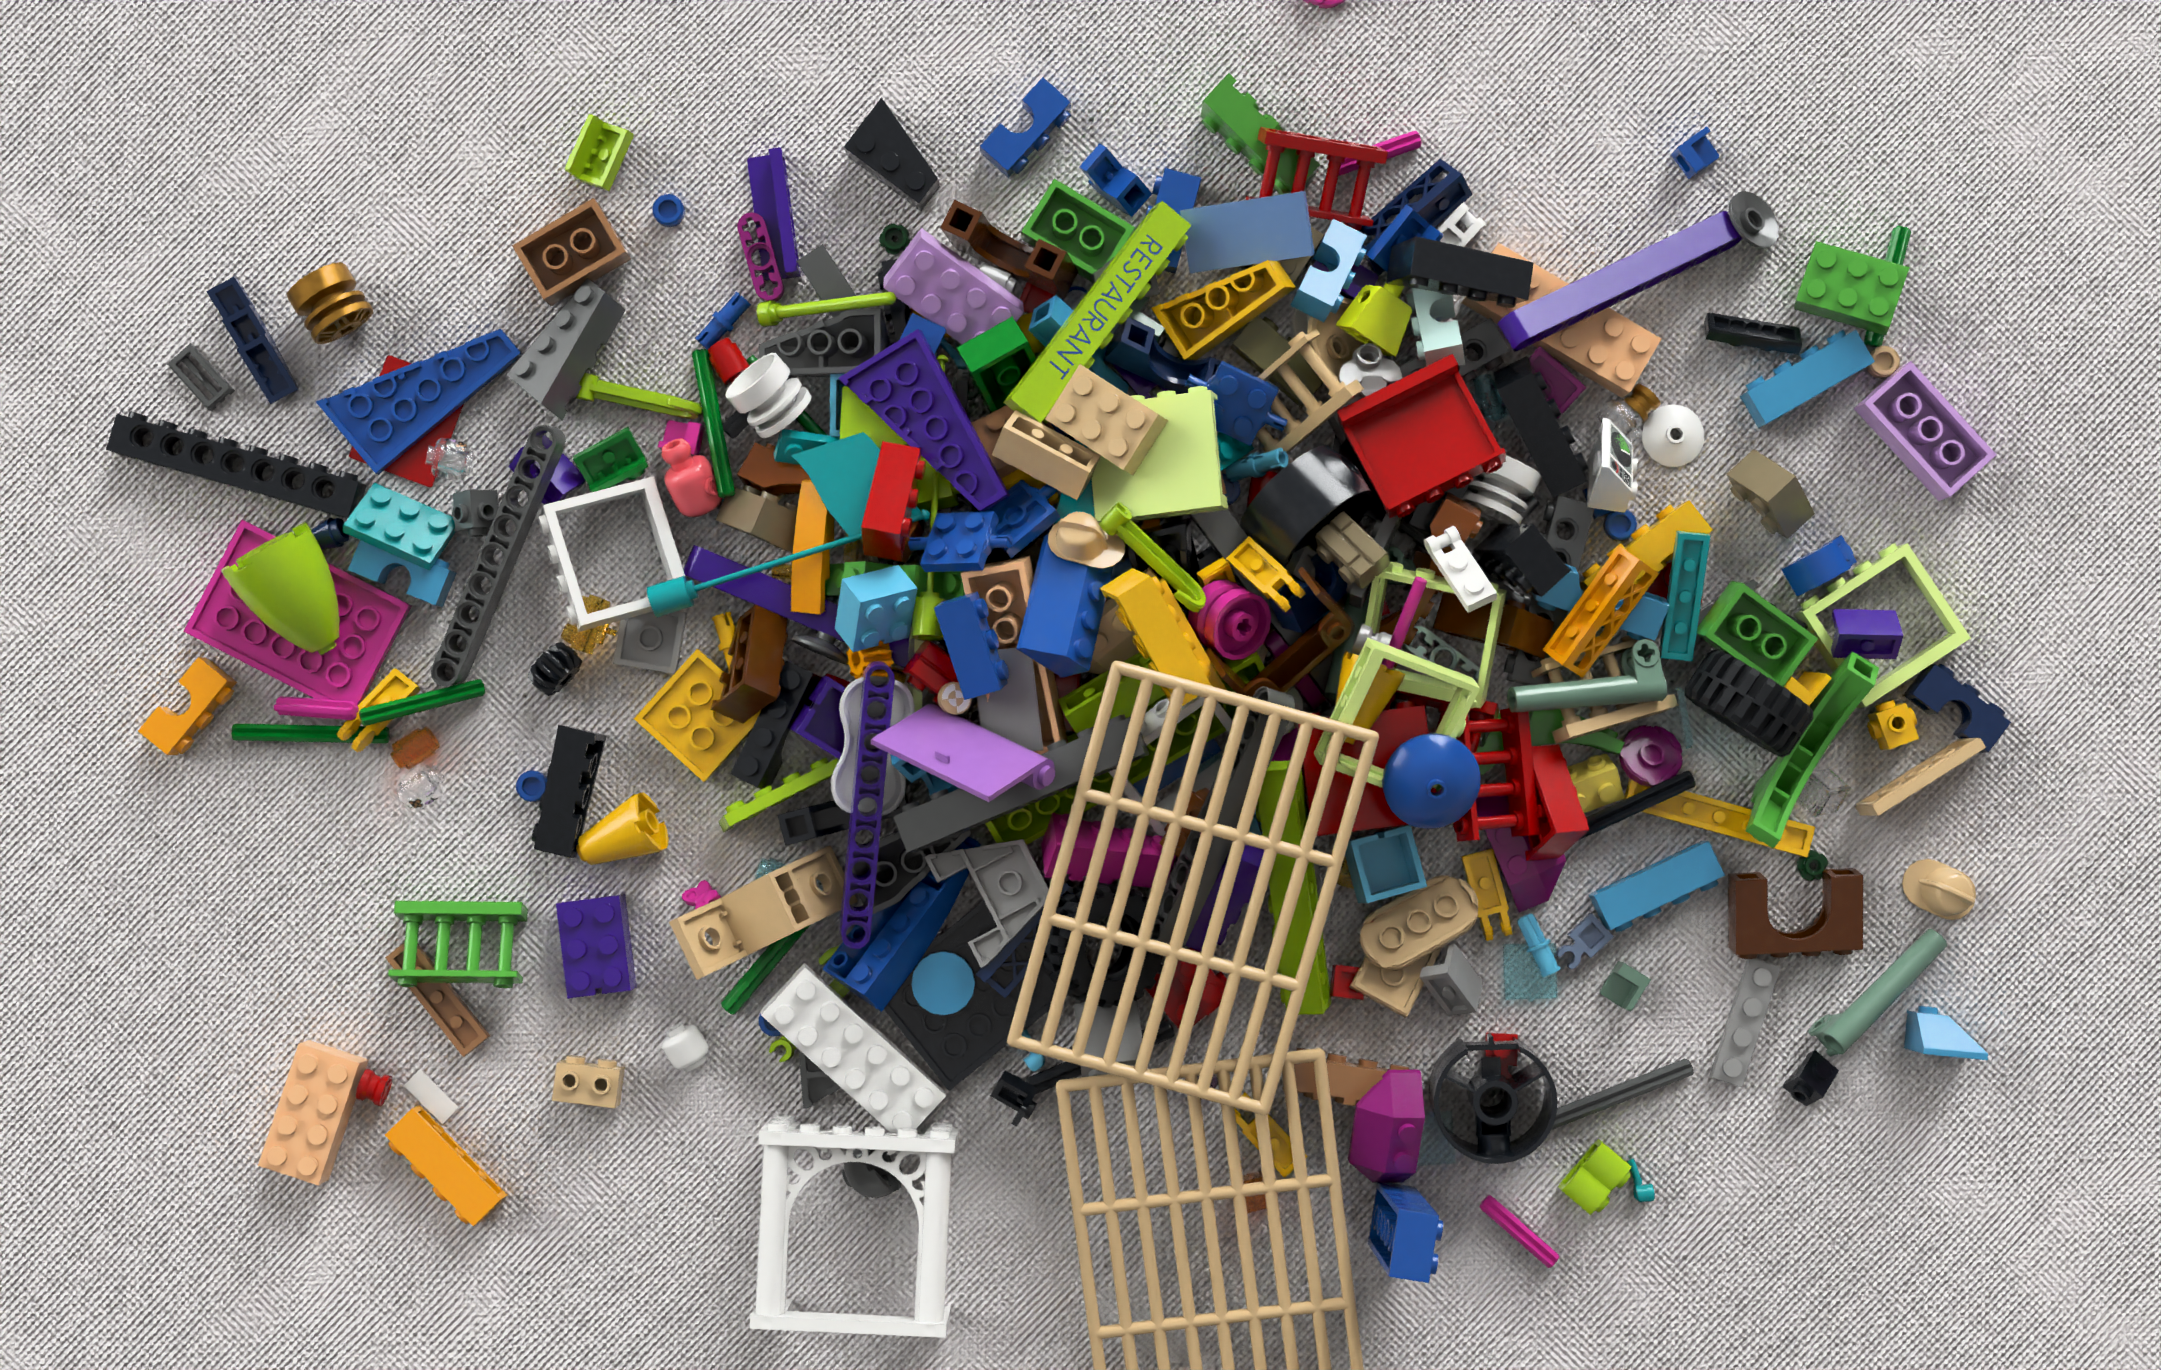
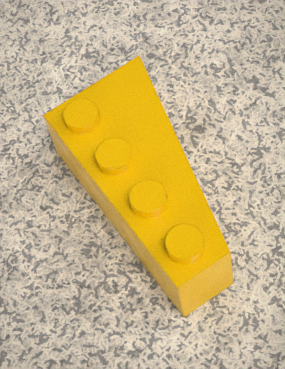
(1656, 543)
(1155, 628)

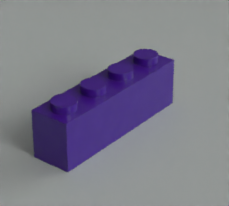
(1240, 895)

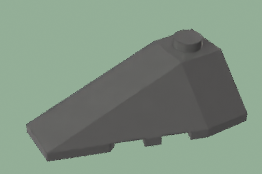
(831, 344)
(900, 870)

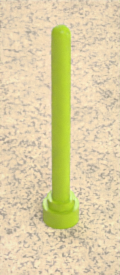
(771, 313)

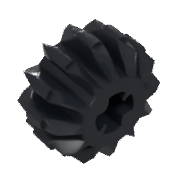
(554, 668)

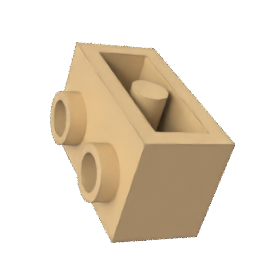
(588, 1082)

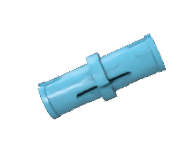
(1257, 464)

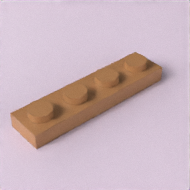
(444, 1005)

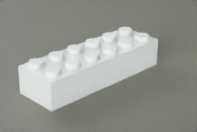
(852, 1051)

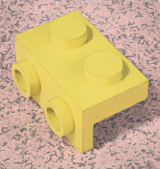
(1596, 782)

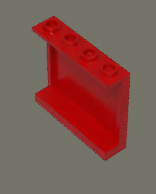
(1421, 437)
(1394, 729)

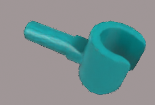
(1641, 1191)

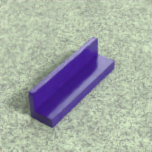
(773, 204)

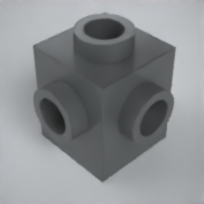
(474, 511)

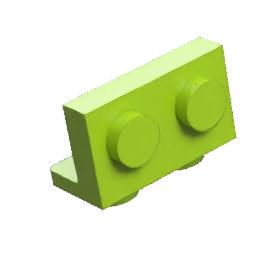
(598, 153)

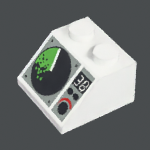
(1611, 470)

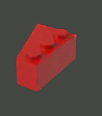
(891, 501)
(1558, 806)

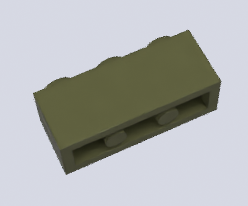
(1262, 345)

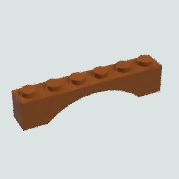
(783, 478)
(1450, 513)

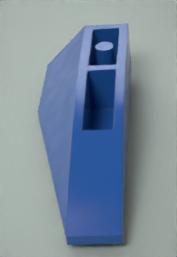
(897, 938)

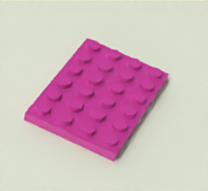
(345, 673)

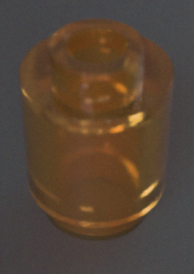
(414, 748)

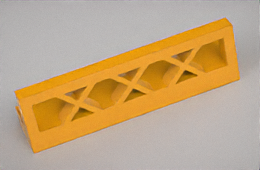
(1597, 609)

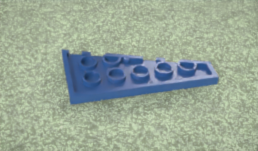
(408, 403)

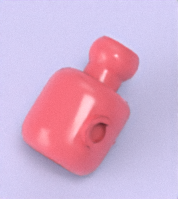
(689, 480)

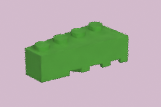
(1239, 121)

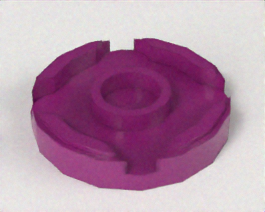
(1650, 755)

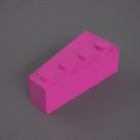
(1114, 857)

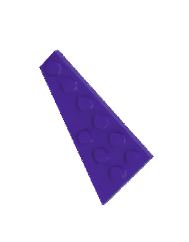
(920, 405)

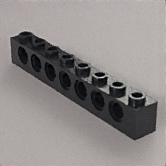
(127, 440)

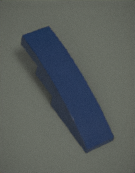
(253, 339)

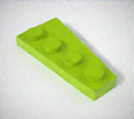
(768, 797)

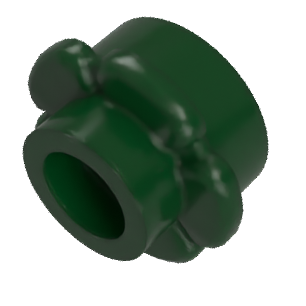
(888, 233)
(1806, 871)

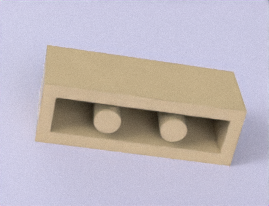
(1046, 455)

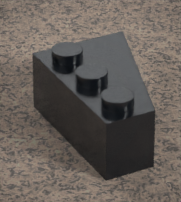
(891, 156)

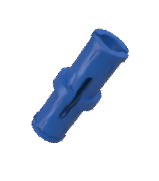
(723, 321)

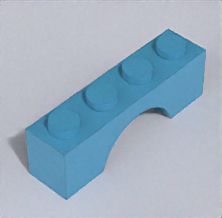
(1641, 623)

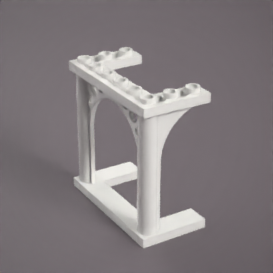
(780, 1141)

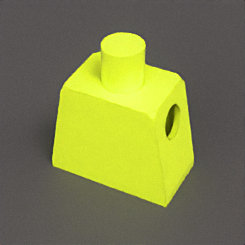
(1377, 317)

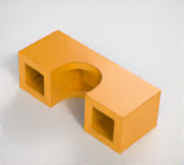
(208, 689)

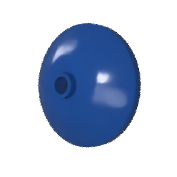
(1418, 767)

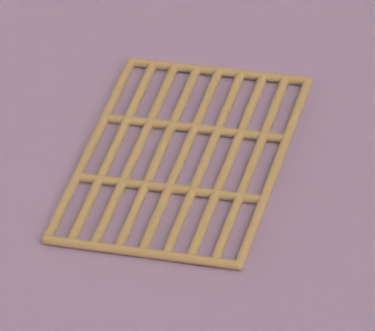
(1209, 827)
(1206, 1195)

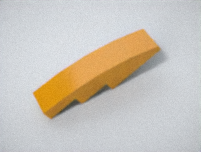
(812, 529)

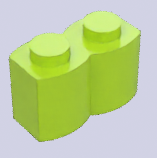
(1595, 1177)

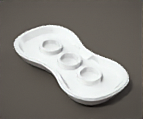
(843, 773)

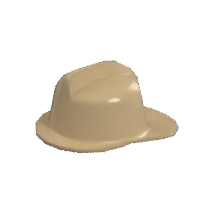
(1083, 541)
(1939, 889)

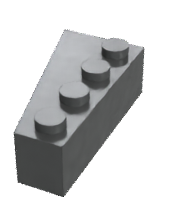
(567, 348)

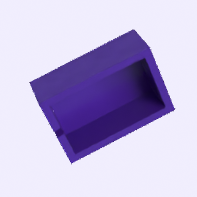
(822, 720)
(596, 946)

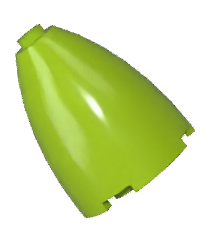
(290, 589)

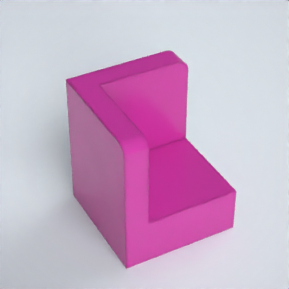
(690, 431)

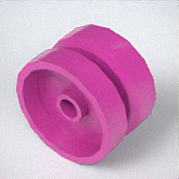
(1232, 620)

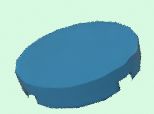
(943, 983)

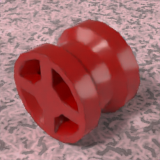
(373, 1087)

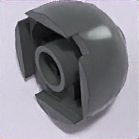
(870, 1179)

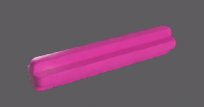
(1394, 146)
(316, 708)
(1519, 1231)

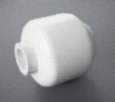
(685, 1047)

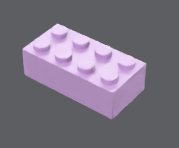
(949, 289)
(1925, 431)

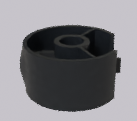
(1304, 501)
(1494, 1122)

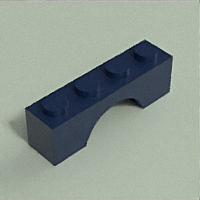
(1138, 352)

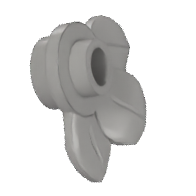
(1371, 374)

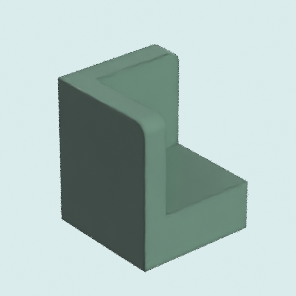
(1624, 986)

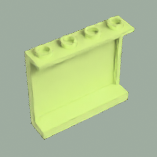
(1179, 470)

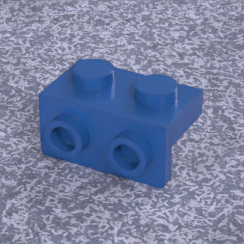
(1404, 227)

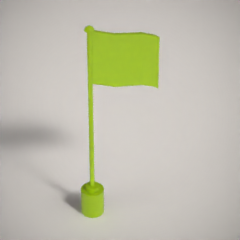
(859, 418)

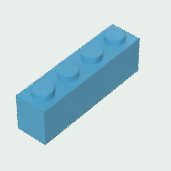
(1806, 378)
(1657, 885)

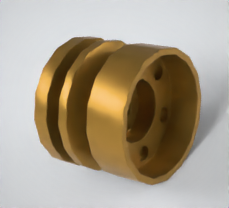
(329, 303)

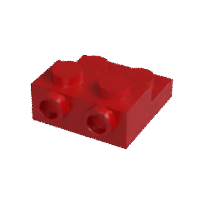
(1180, 991)

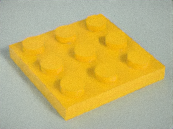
(683, 720)

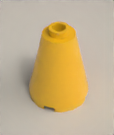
(1378, 695)
(624, 833)

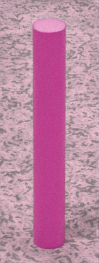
(1406, 617)

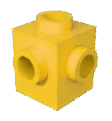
(1892, 725)

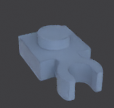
(1587, 938)

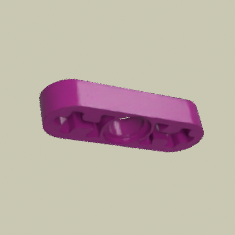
(762, 233)
(1306, 686)

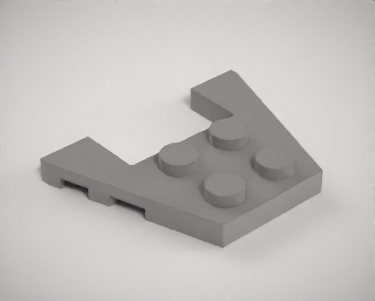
(1007, 883)

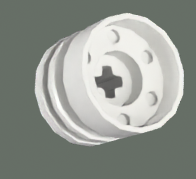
(768, 395)
(1499, 490)

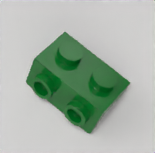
(611, 461)

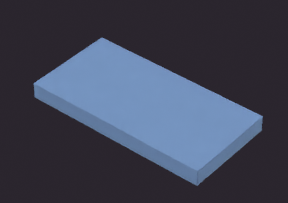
(1248, 232)

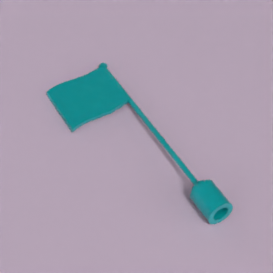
(842, 478)

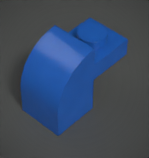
(1115, 182)
(1819, 566)

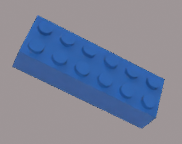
(1404, 1232)

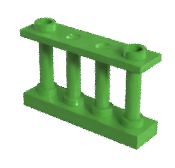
(444, 914)

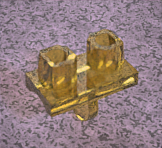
(587, 639)

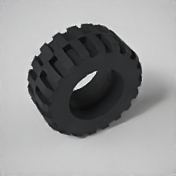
(1749, 702)
(1117, 973)

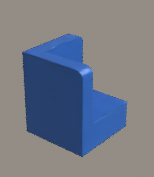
(1695, 154)
(933, 332)

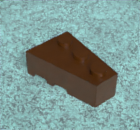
(1517, 629)
(755, 664)

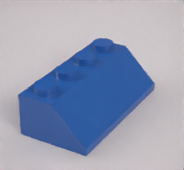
(1063, 613)

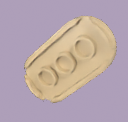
(1418, 923)

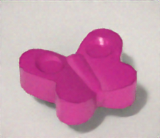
(700, 895)

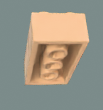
(313, 1112)

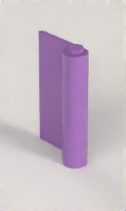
(964, 753)

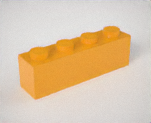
(445, 1165)

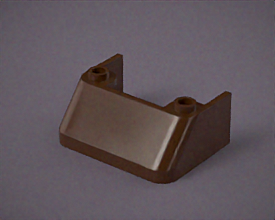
(1302, 655)

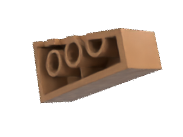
(1346, 1079)

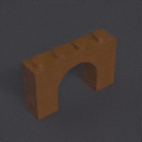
(1040, 266)
(1835, 929)

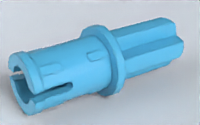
(1538, 944)

